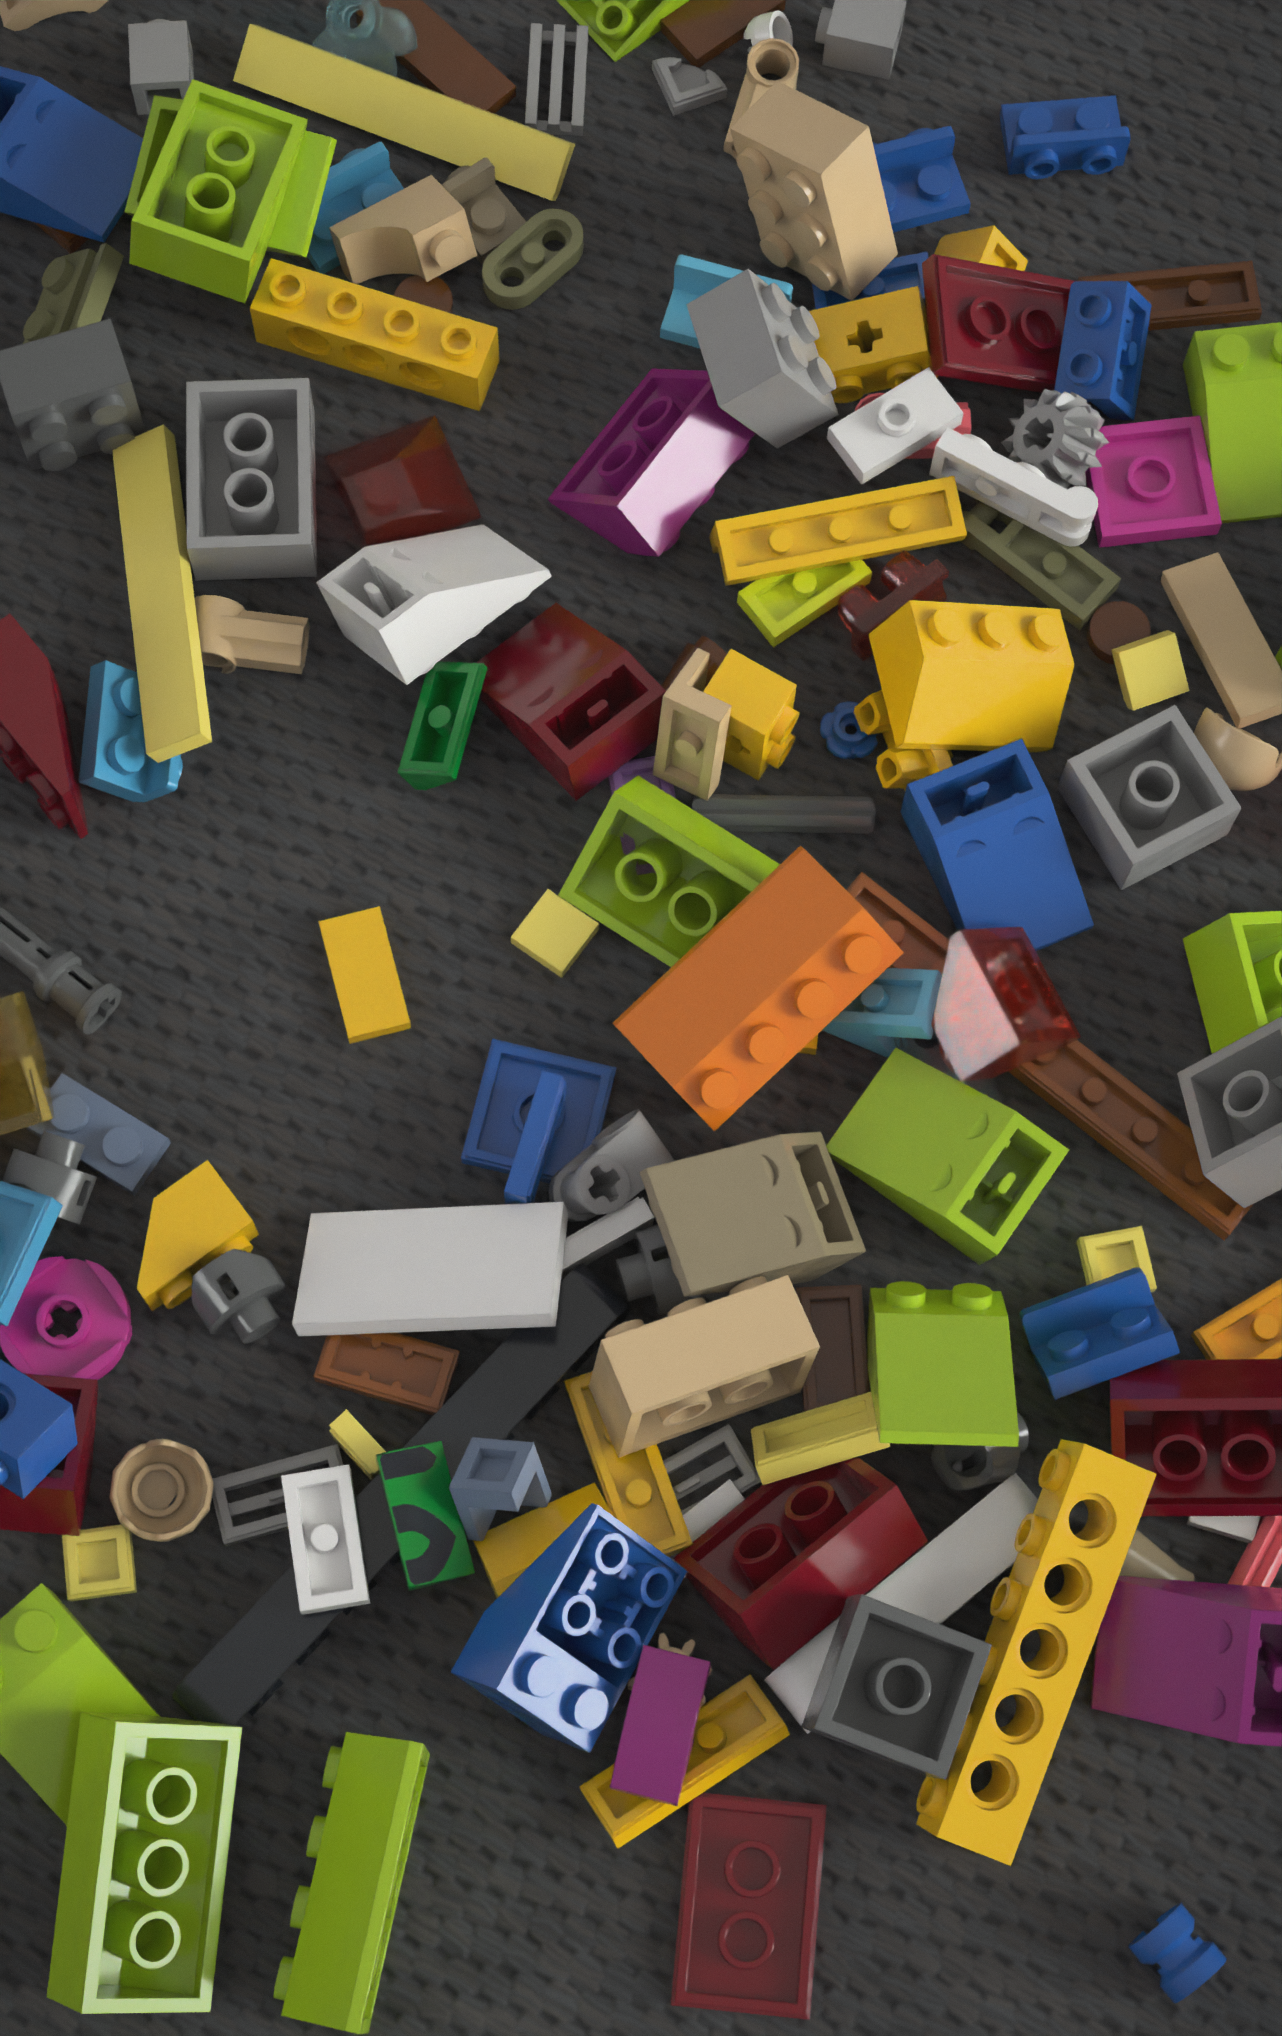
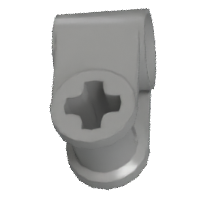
(609, 1169)

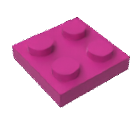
(1153, 483)

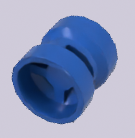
(1182, 1959)

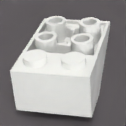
(427, 594)

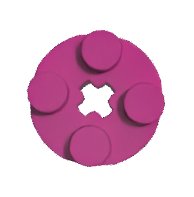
(101, 1330)

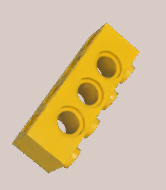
(375, 334)

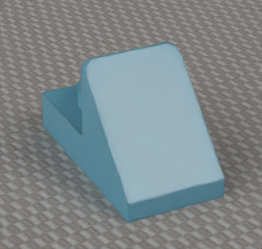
(892, 1006)

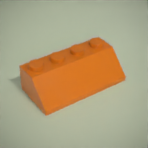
(758, 987)

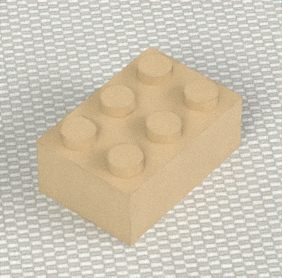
(814, 190)
(702, 1363)

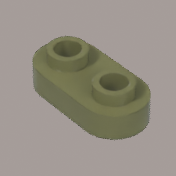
(528, 259)

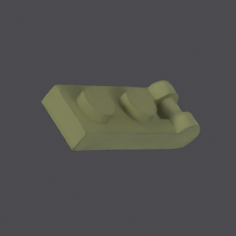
(1051, 571)

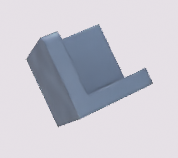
(495, 1478)

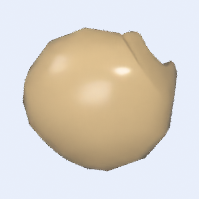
(1238, 755)
(148, 1482)

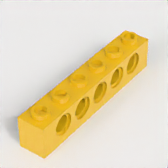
(1067, 1627)

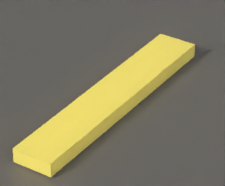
(402, 111)
(161, 595)

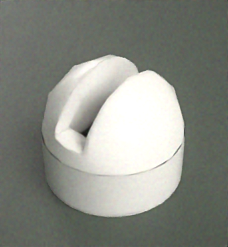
(768, 26)

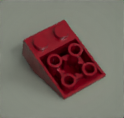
(572, 698)
(37, 729)

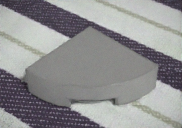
(687, 85)

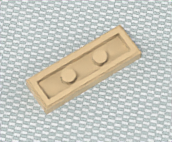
(1226, 638)

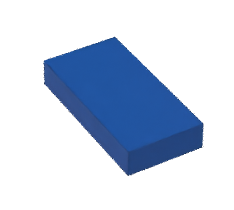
(536, 1139)

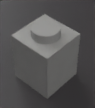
(861, 35)
(159, 61)

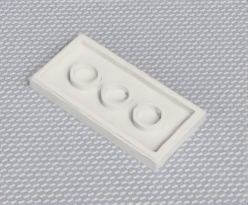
(431, 1269)

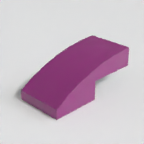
(660, 1725)

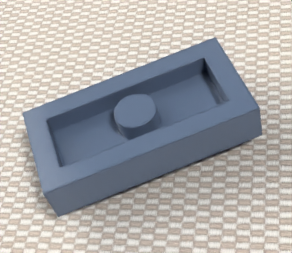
(114, 1141)

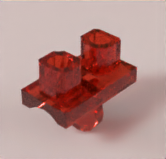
(906, 580)

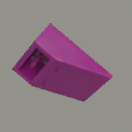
(1193, 1658)

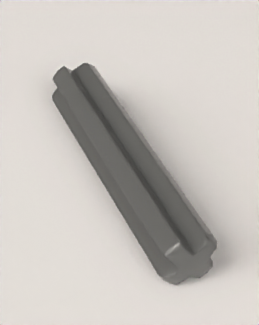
(789, 813)

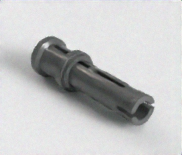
(57, 975)

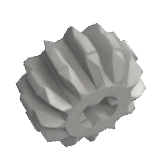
(1057, 437)

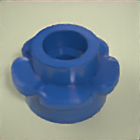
(838, 741)

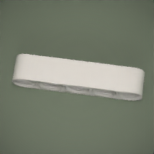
(928, 1584)

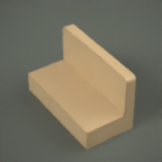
(692, 731)

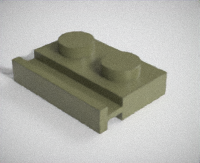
(74, 292)

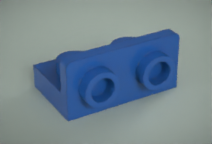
(1063, 136)
(921, 178)
(1104, 345)
(1097, 1333)

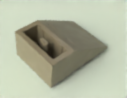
(753, 1213)

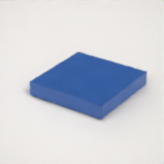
(506, 1098)

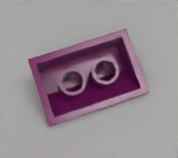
(654, 462)

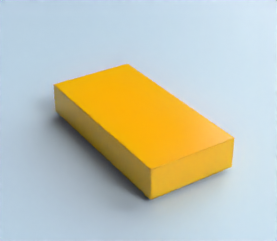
(364, 975)

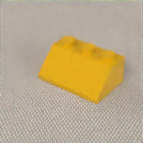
(973, 675)

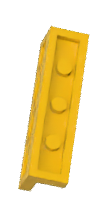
(838, 530)

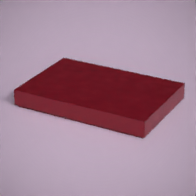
(994, 323)
(749, 1906)

